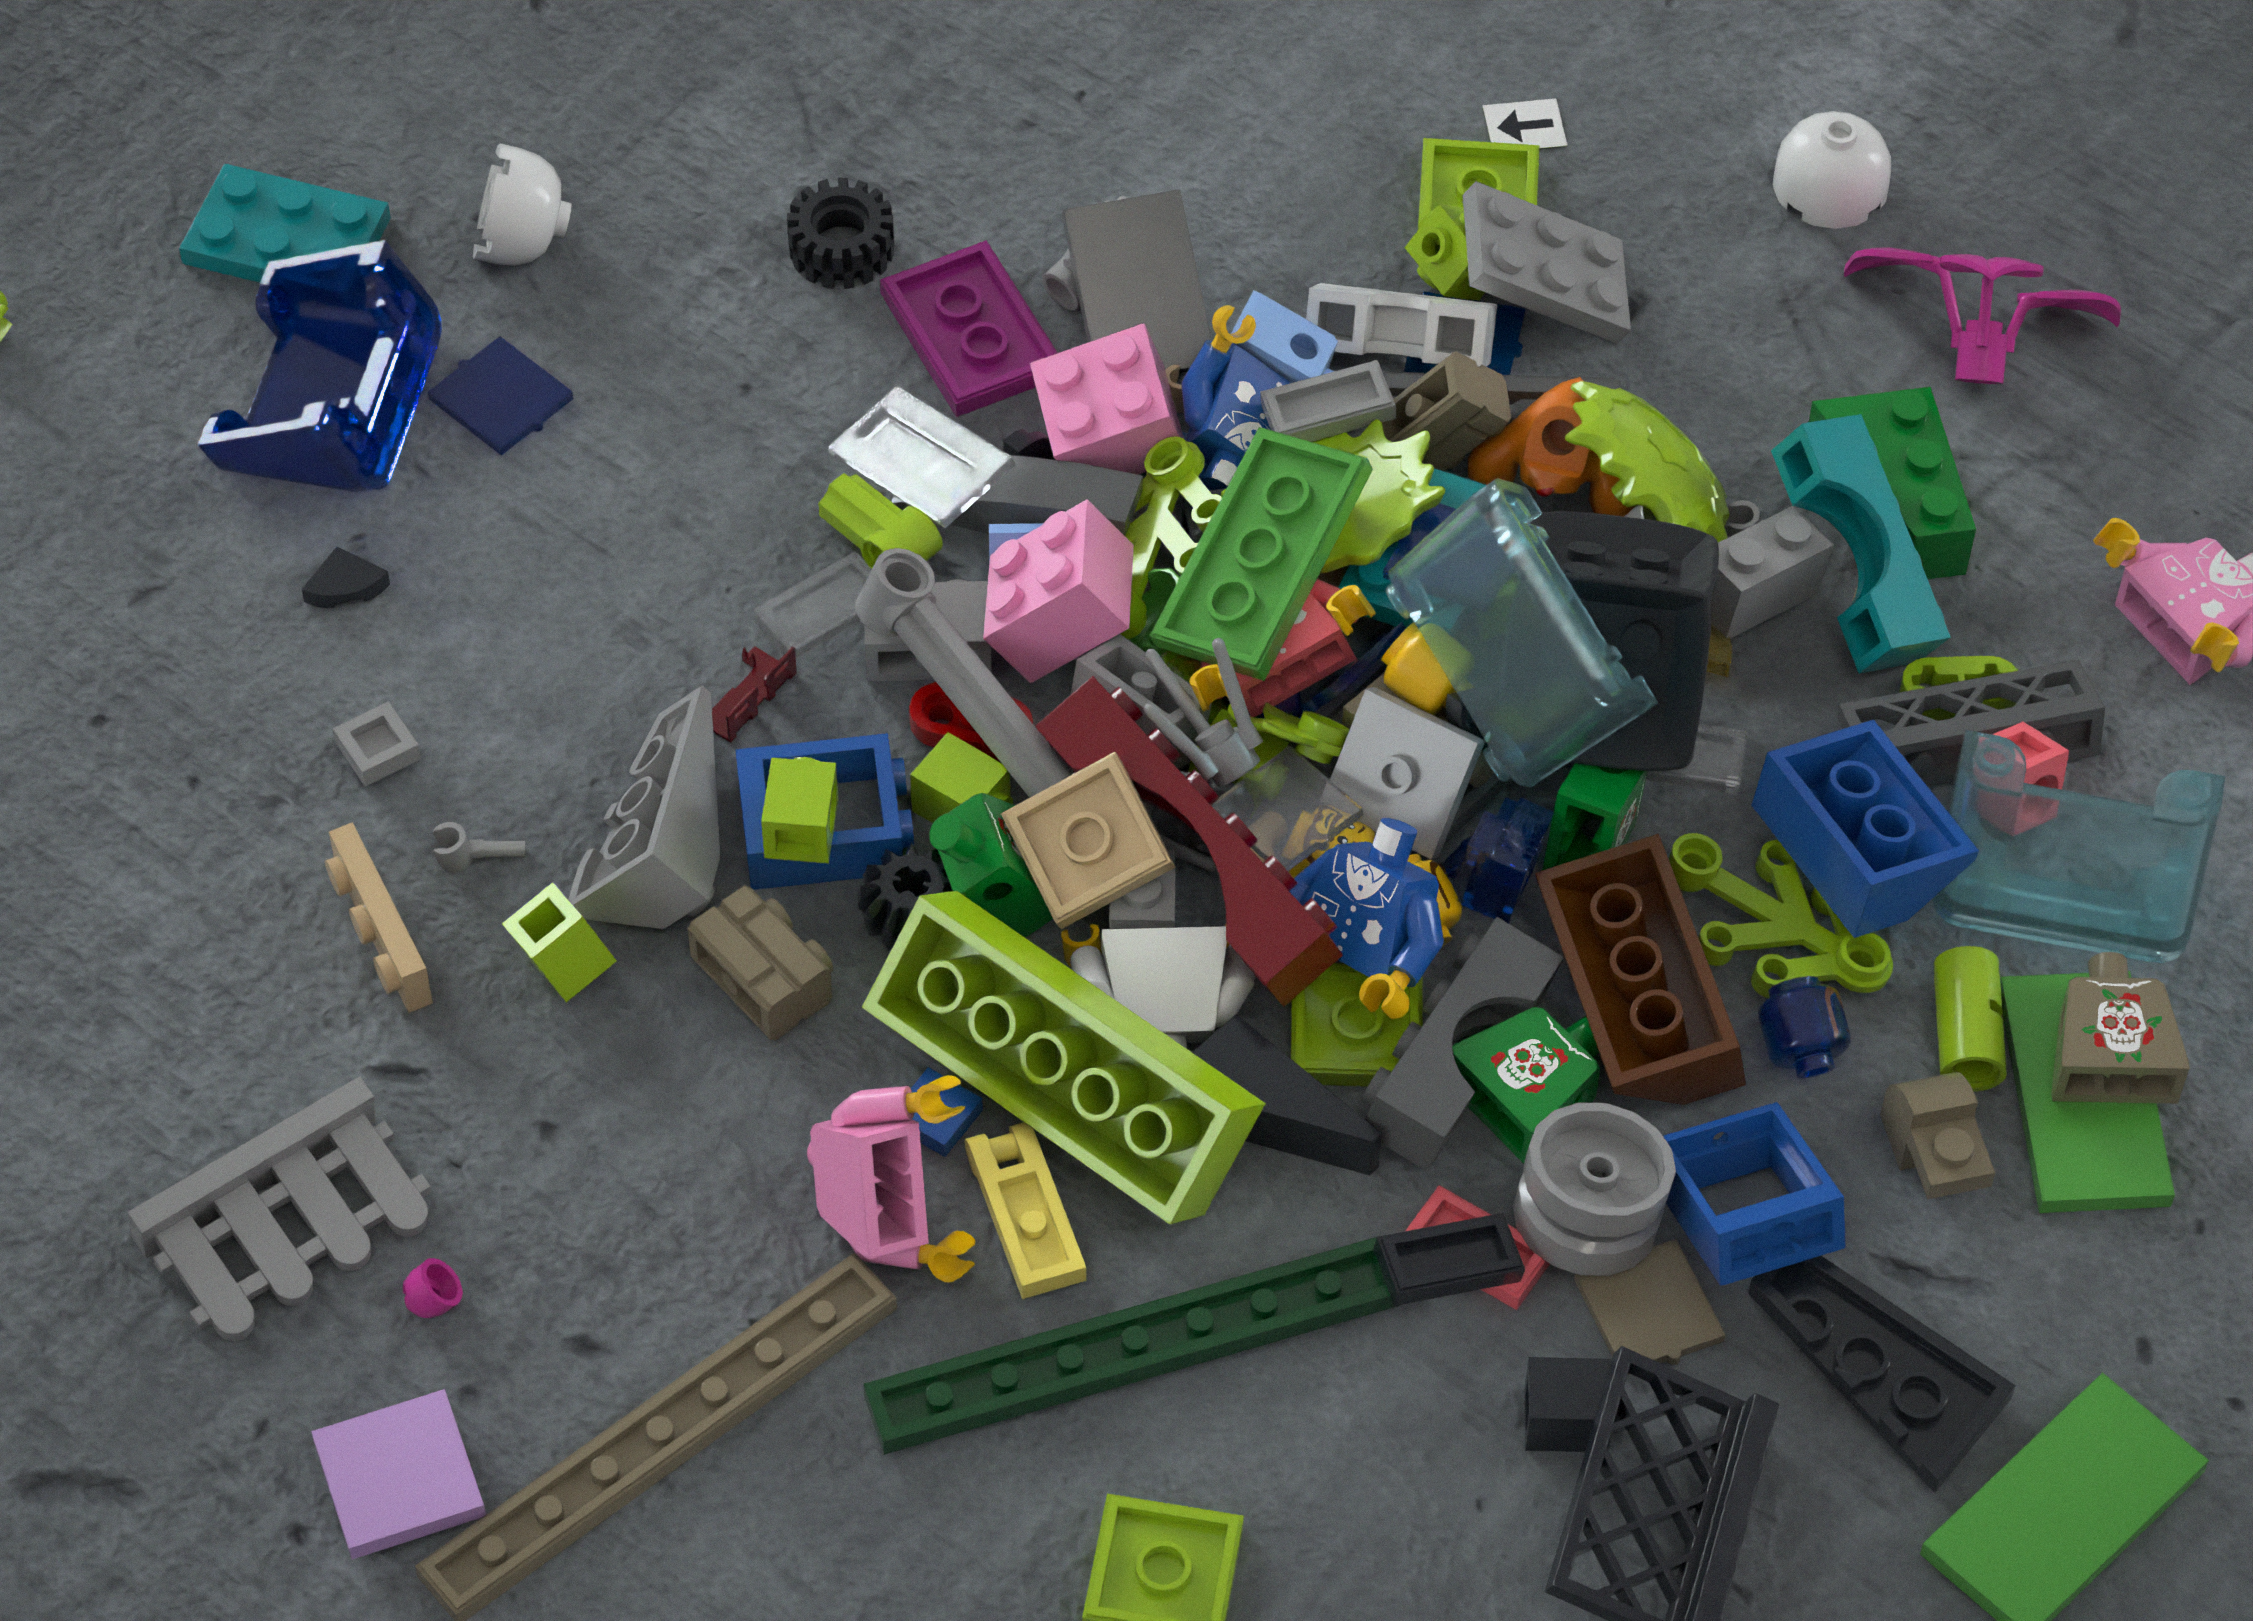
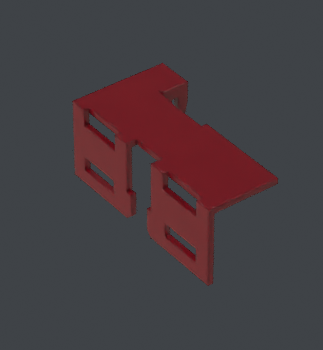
(762, 682)

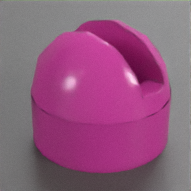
(432, 1289)

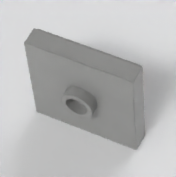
(1406, 767)

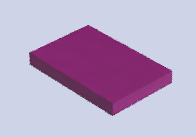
(968, 326)

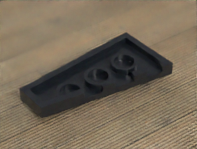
(1891, 1367)

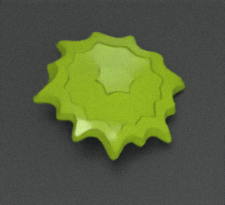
(1650, 458)
(1390, 498)

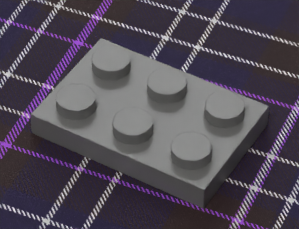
(1546, 262)

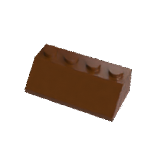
(1642, 974)

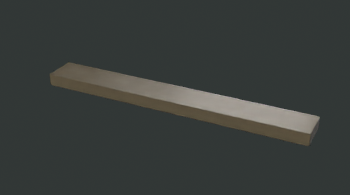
(655, 1439)

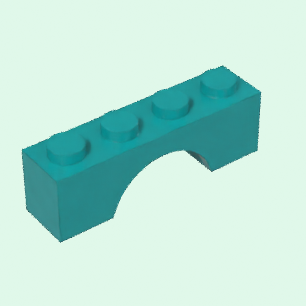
(1838, 475)

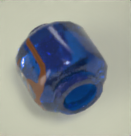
(1804, 1026)

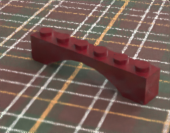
(1264, 922)

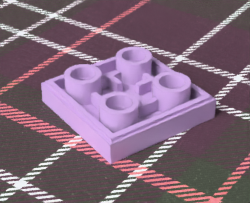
(398, 1474)

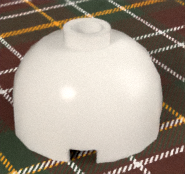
(1833, 170)
(520, 209)

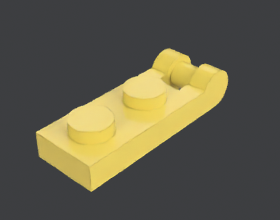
(1026, 1211)

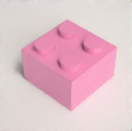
(1107, 401)
(1058, 591)

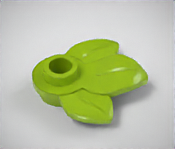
(1314, 733)

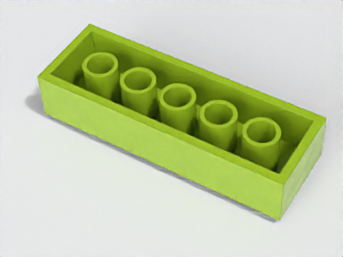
(1063, 1056)

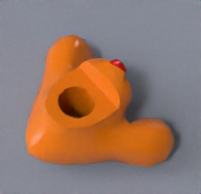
(1544, 456)

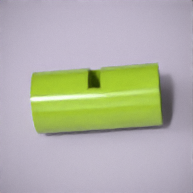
(1970, 1016)

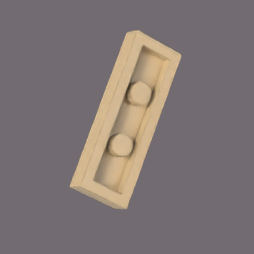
(377, 919)

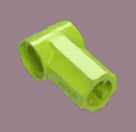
(875, 521)

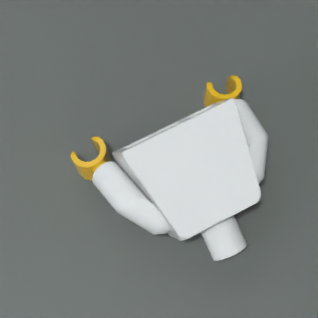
(1170, 977)

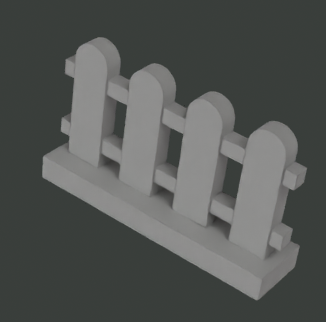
(287, 1156)

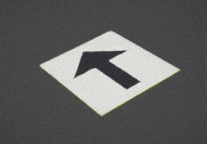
(1526, 123)

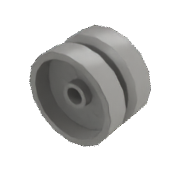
(1593, 1189)

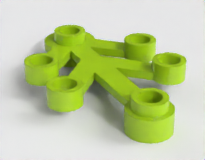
(1171, 469)
(1784, 922)

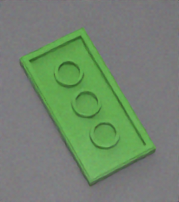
(1262, 552)
(2077, 1151)
(2064, 1506)

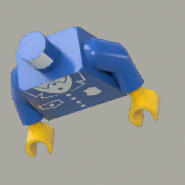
(1225, 398)
(1381, 911)

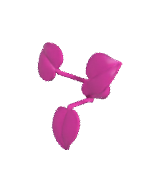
(1983, 345)

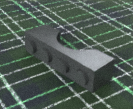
(1425, 1092)

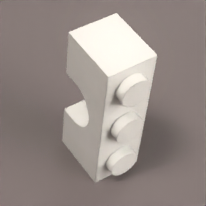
(1403, 323)

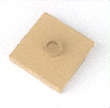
(1088, 840)

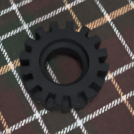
(840, 208)

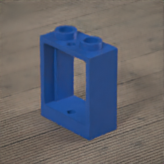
(851, 850)
(1766, 1233)

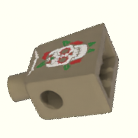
(2117, 1039)

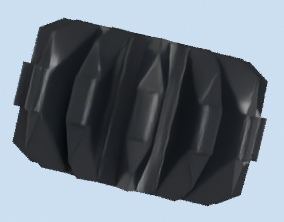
(894, 888)

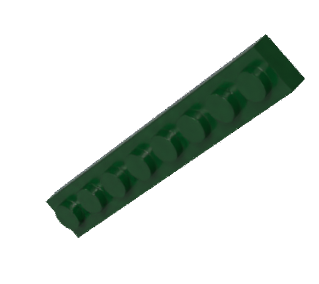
(1126, 1346)

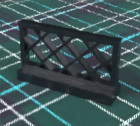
(1721, 1507)

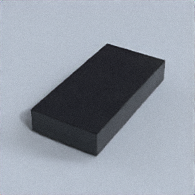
(1448, 1259)

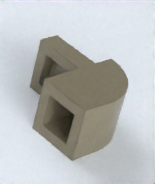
(1936, 1132)

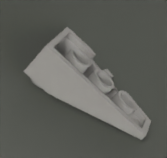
(663, 829)

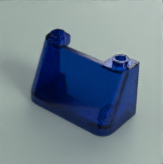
(341, 374)

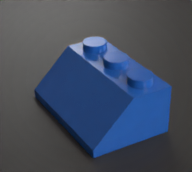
(1861, 826)

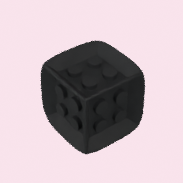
(1652, 600)

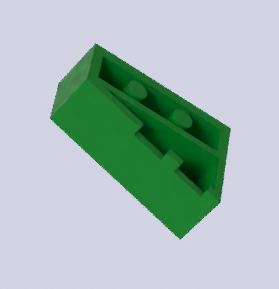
(1919, 471)

